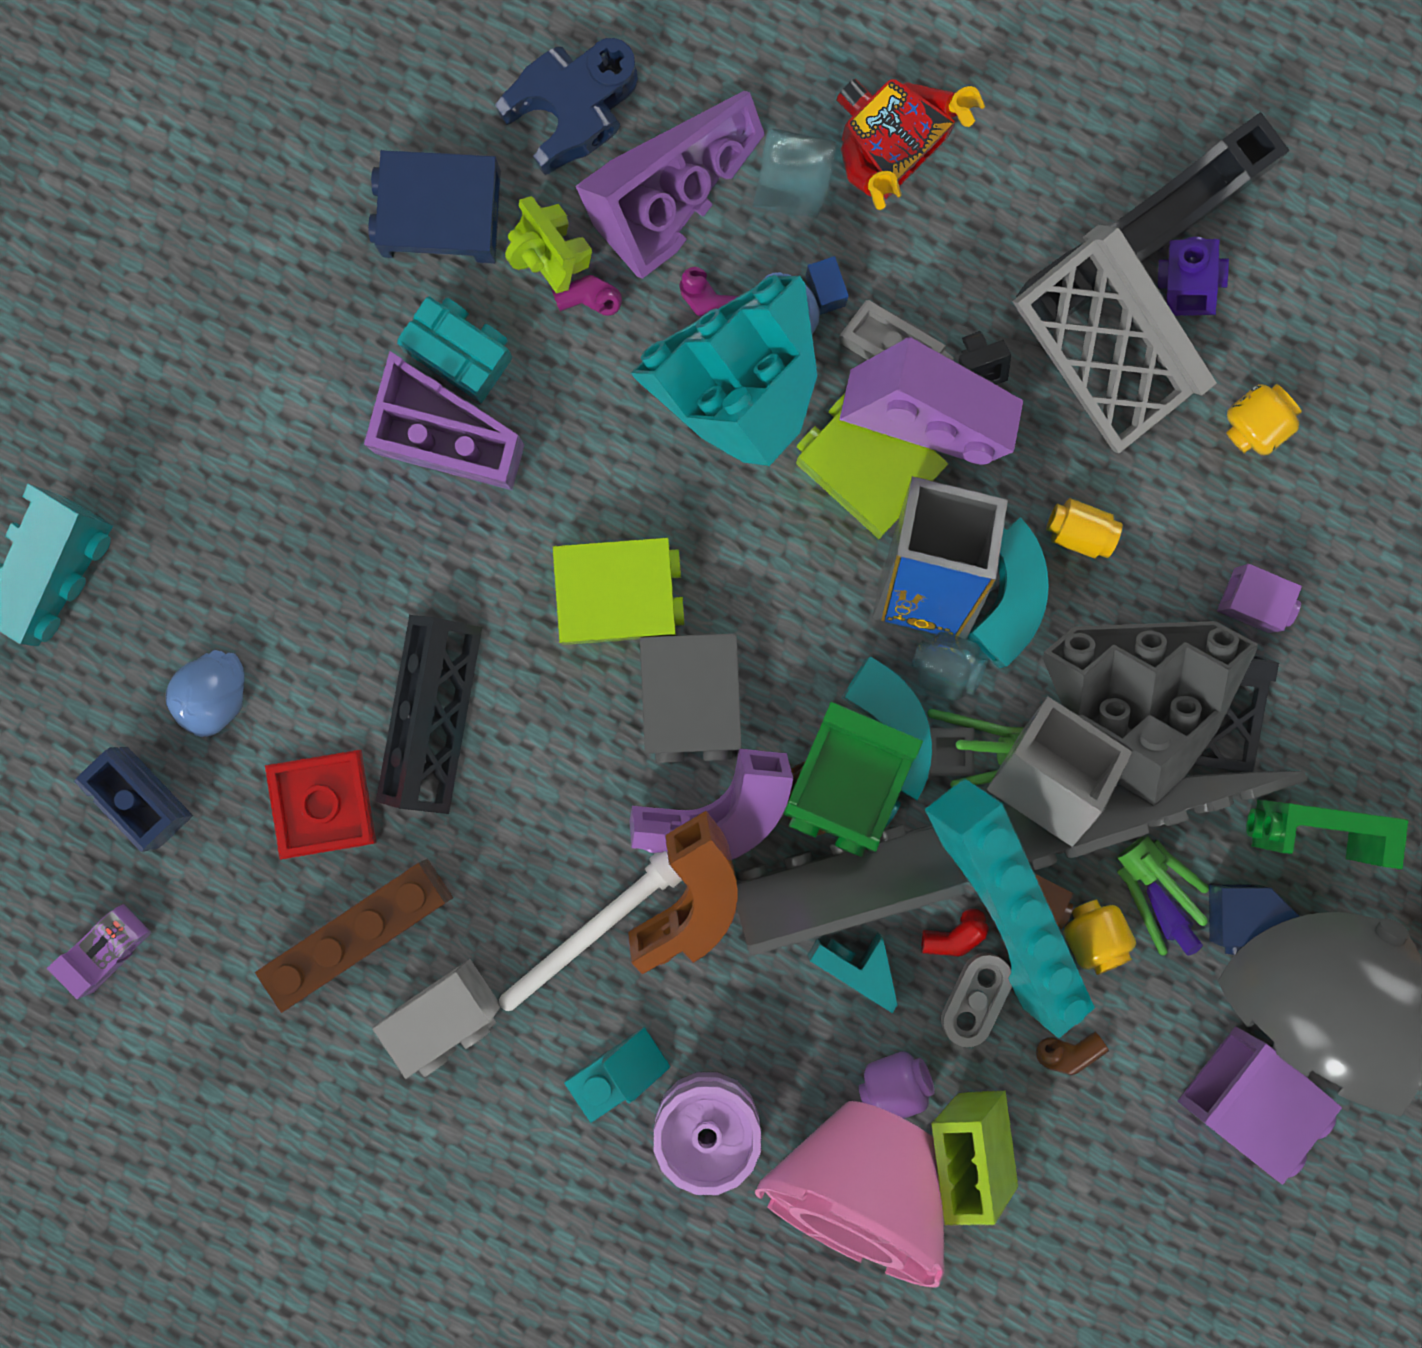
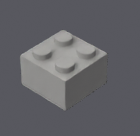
(1060, 771)
(435, 1020)

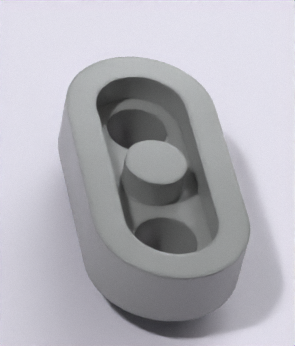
(980, 1000)

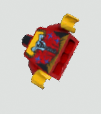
(897, 131)

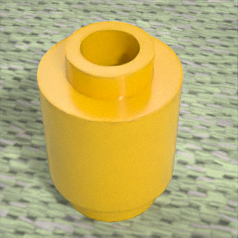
(1084, 529)

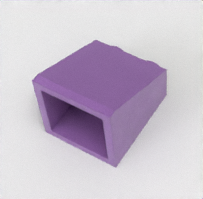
(1261, 1105)

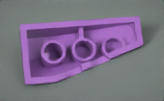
(656, 187)

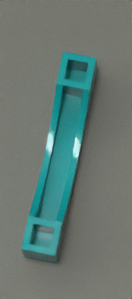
(992, 859)

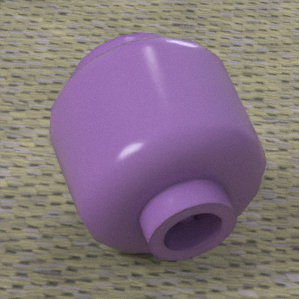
(898, 1084)

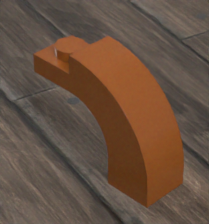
(705, 909)

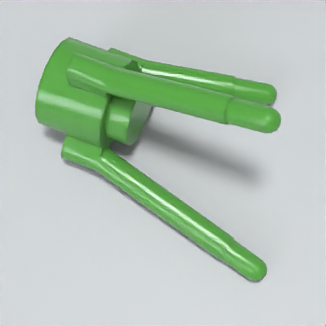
(1001, 747)
(1148, 862)

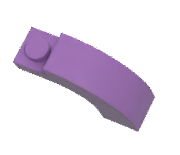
(743, 812)

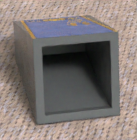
(941, 558)

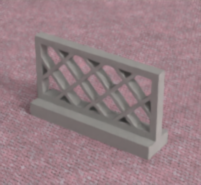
(1141, 306)

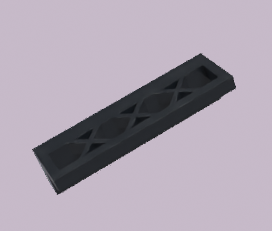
(414, 710)

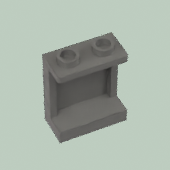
(690, 696)

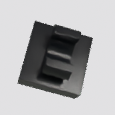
(986, 360)

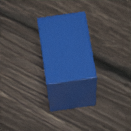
(827, 285)

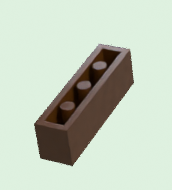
(353, 935)

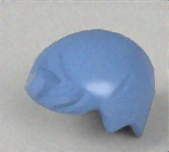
(206, 693)

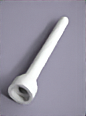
(658, 875)

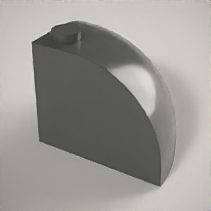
(1337, 1001)

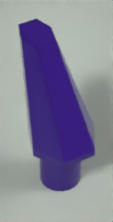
(1173, 920)

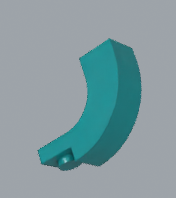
(1020, 598)
(892, 702)

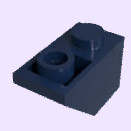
(1242, 913)

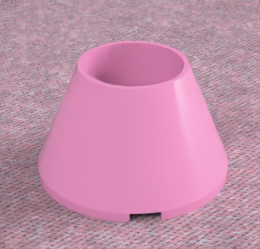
(866, 1191)

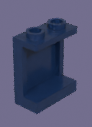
(436, 204)

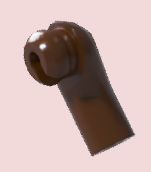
(1070, 1058)

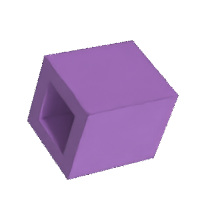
(1260, 599)

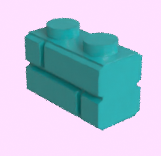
(455, 348)

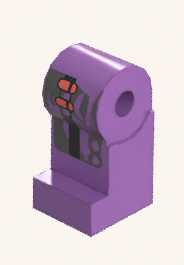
(99, 952)

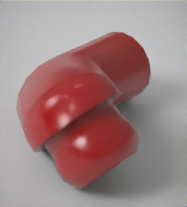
(961, 939)

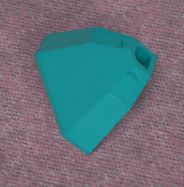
(740, 371)

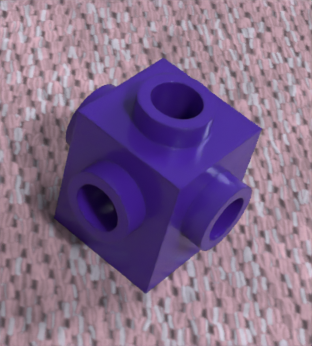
(1193, 276)

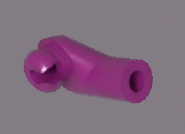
(592, 293)
(699, 293)

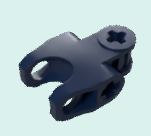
(577, 94)

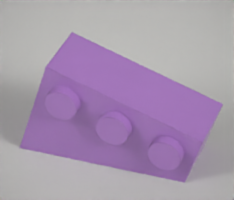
(932, 403)
(437, 430)

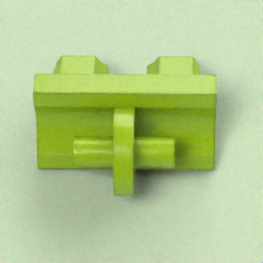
(540, 245)

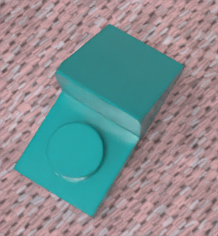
(868, 977)
(618, 1075)

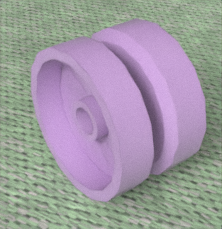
(712, 1162)

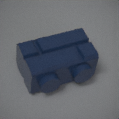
(133, 798)

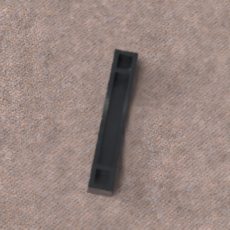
(1179, 204)

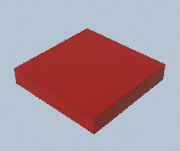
(320, 804)

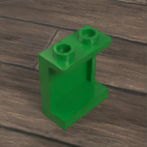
(851, 780)
(1370, 837)

